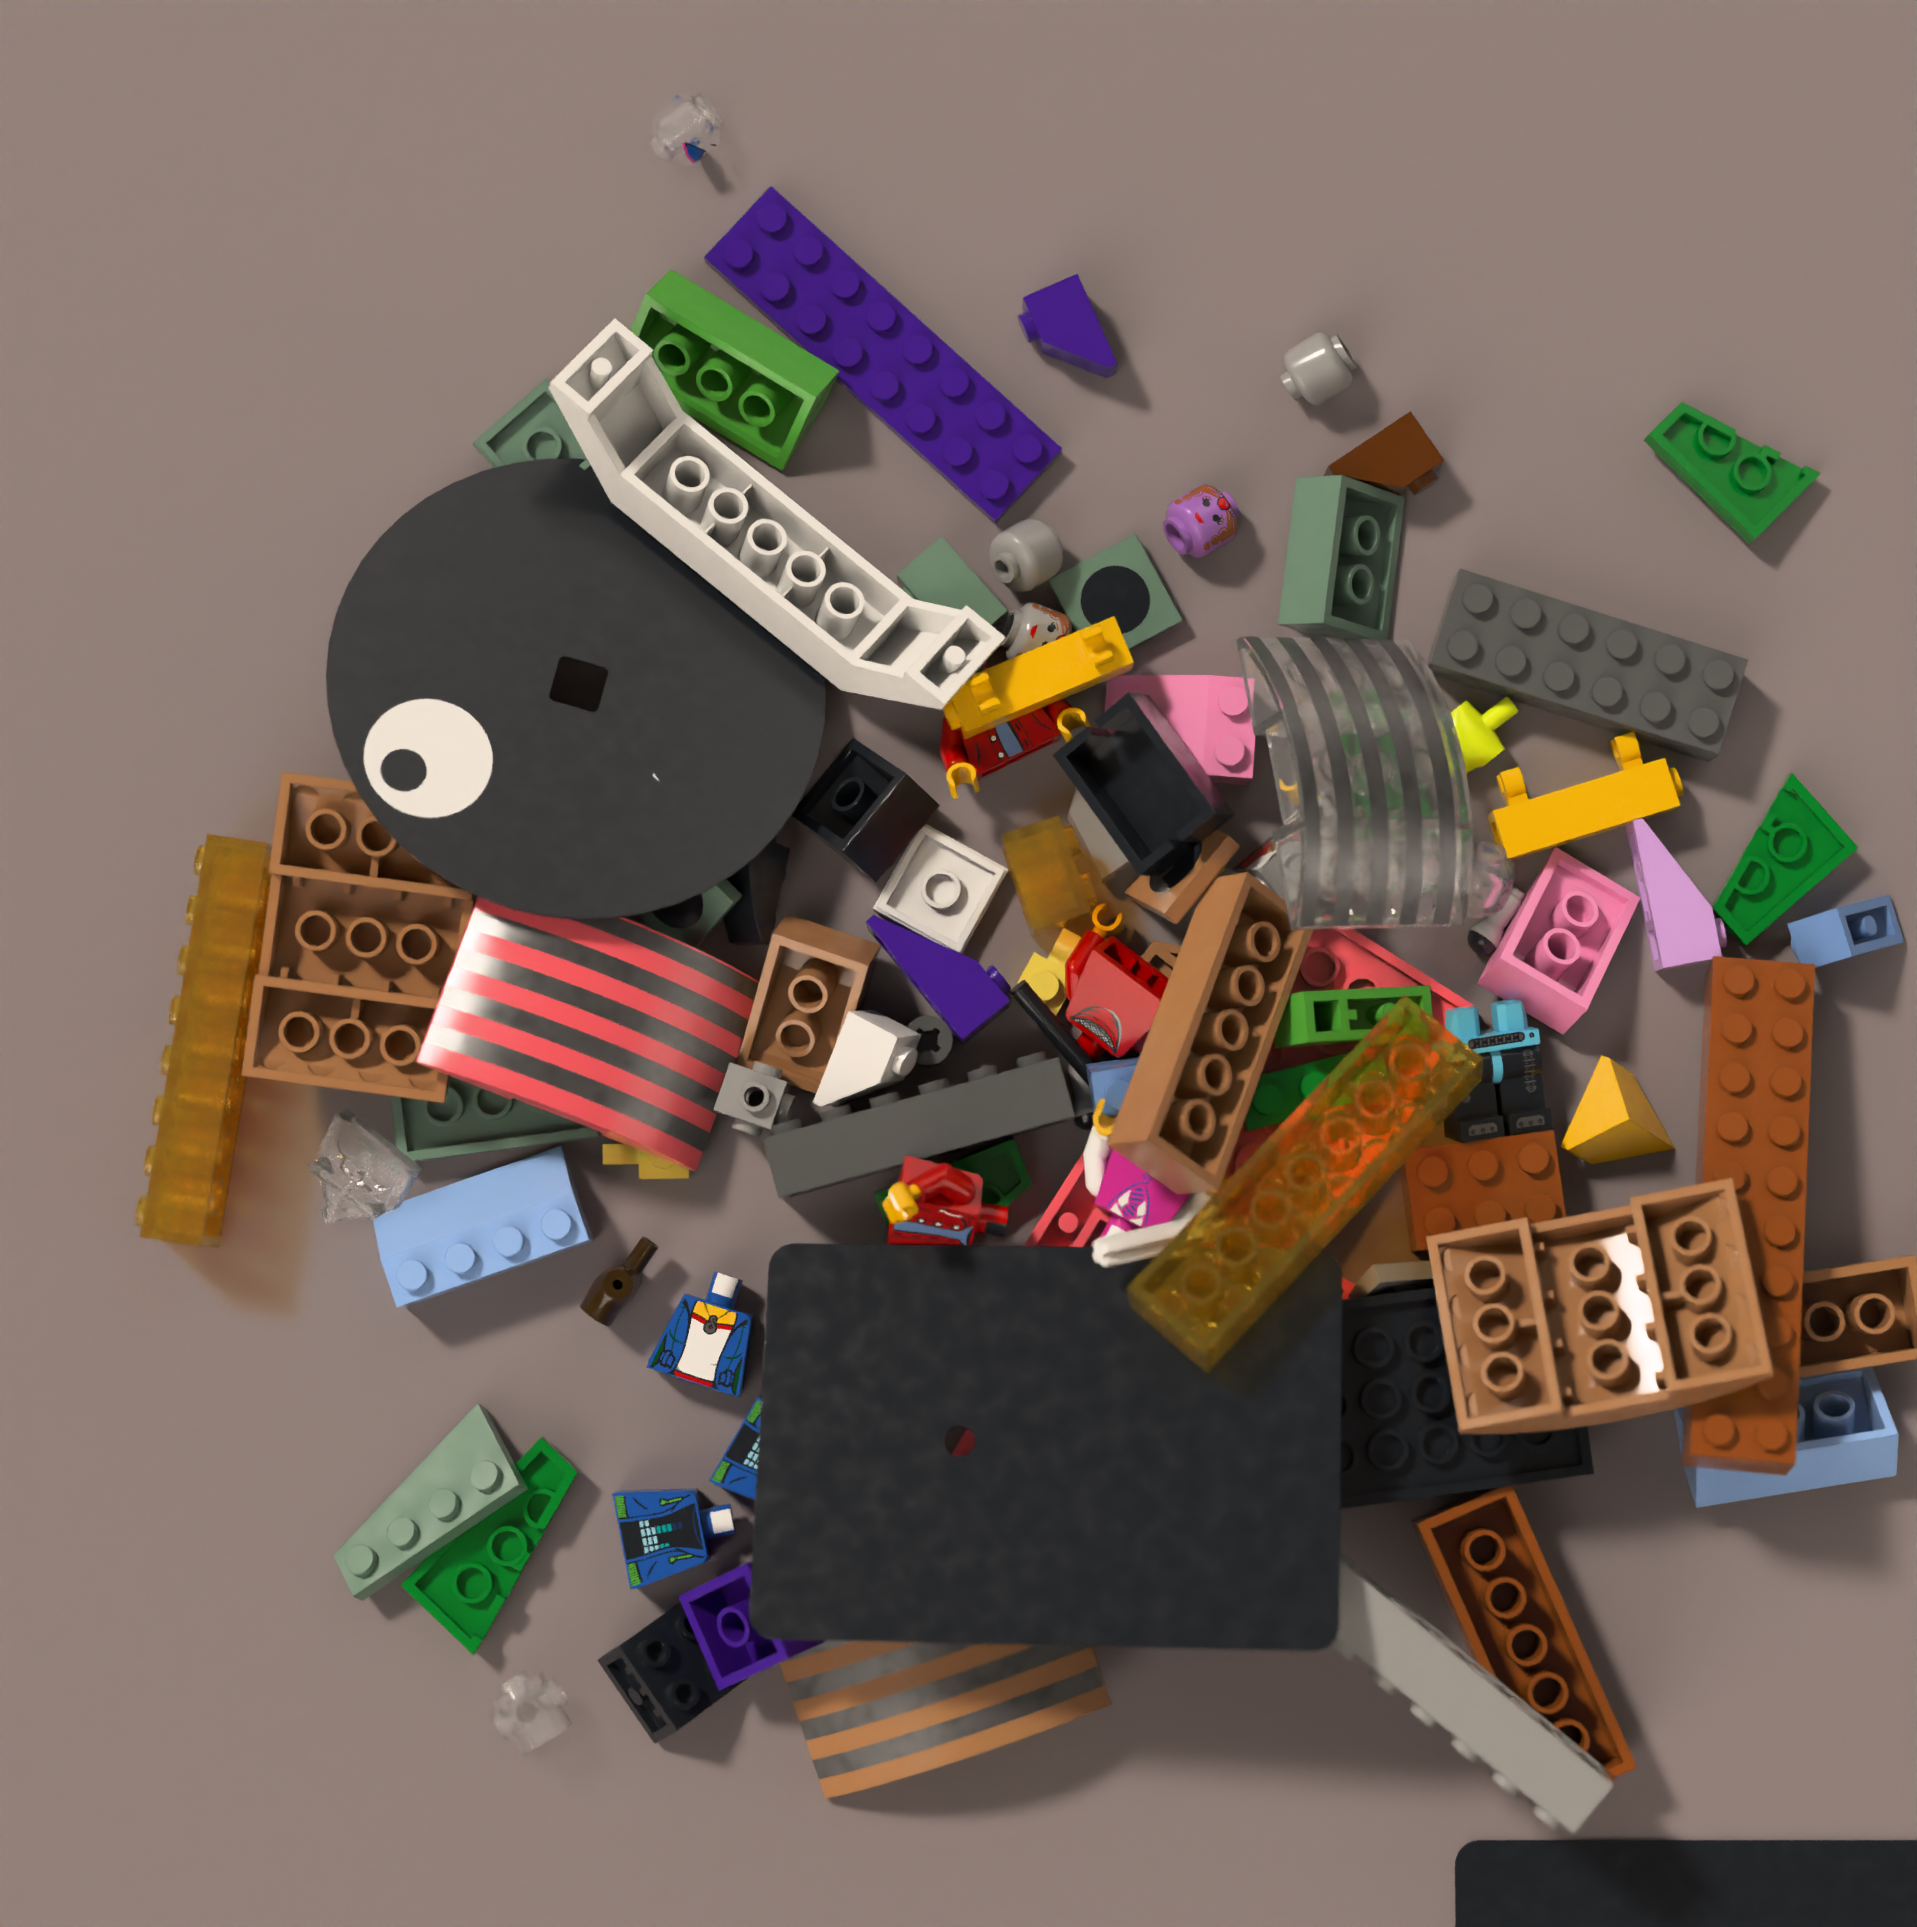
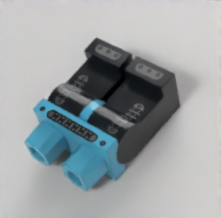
(1511, 1084)

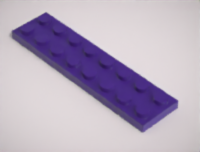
(883, 354)

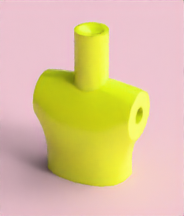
(1477, 731)

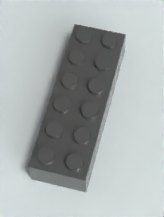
(1586, 665)
(923, 1126)

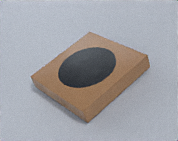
(1186, 880)

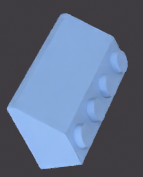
(481, 1227)
(1841, 1440)

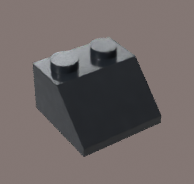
(865, 809)

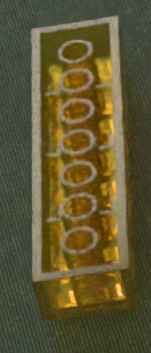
(205, 1062)
(1305, 1183)

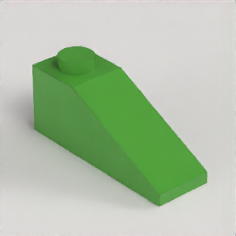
(1341, 1015)

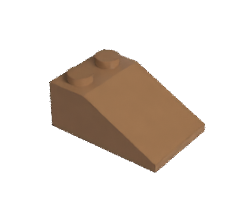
(804, 998)

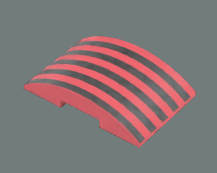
(592, 1025)

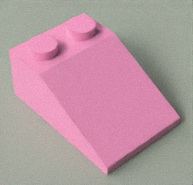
(1206, 714)
(1560, 941)

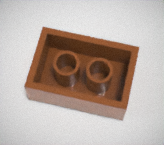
(1481, 1184)

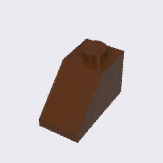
(1393, 459)

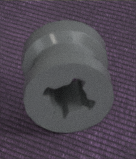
(928, 1051)

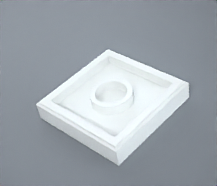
(940, 889)

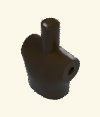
(618, 1284)

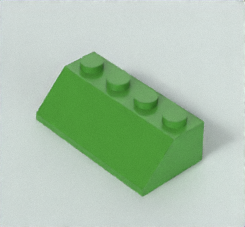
(733, 369)

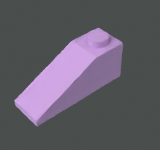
(1674, 911)

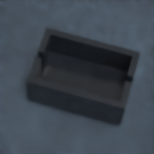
(1143, 784)

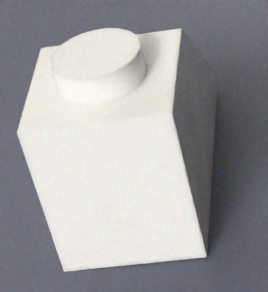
(867, 1058)

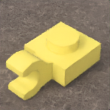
(1048, 974)
(649, 1166)

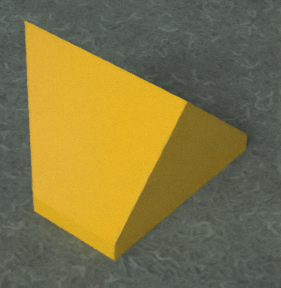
(1614, 1119)

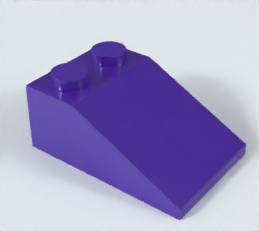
(949, 981)

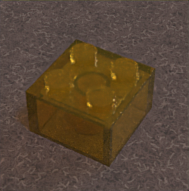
(1047, 876)

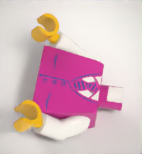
(1127, 1190)

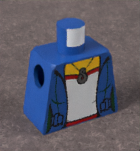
(707, 1339)

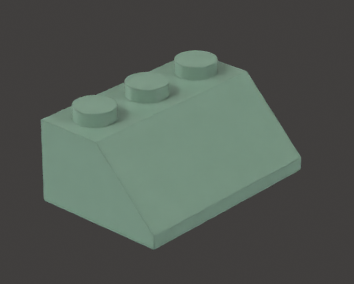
(1341, 558)

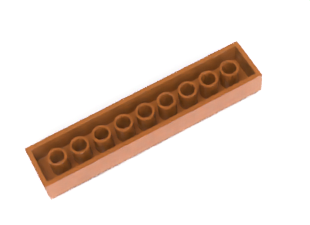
(1757, 1134)

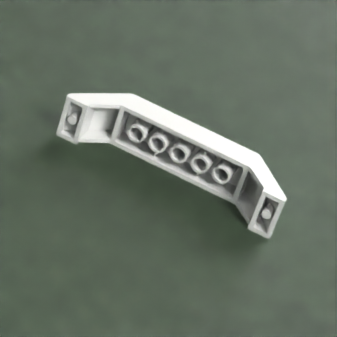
(756, 538)

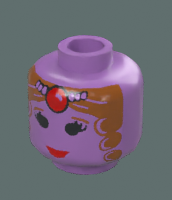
(1201, 521)

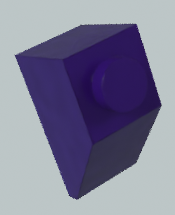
(1067, 327)

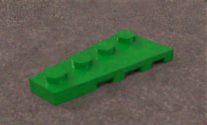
(477, 1570)

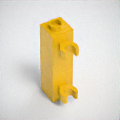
(1039, 678)
(1585, 808)

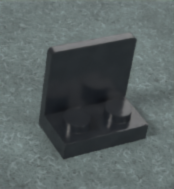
(663, 1674)

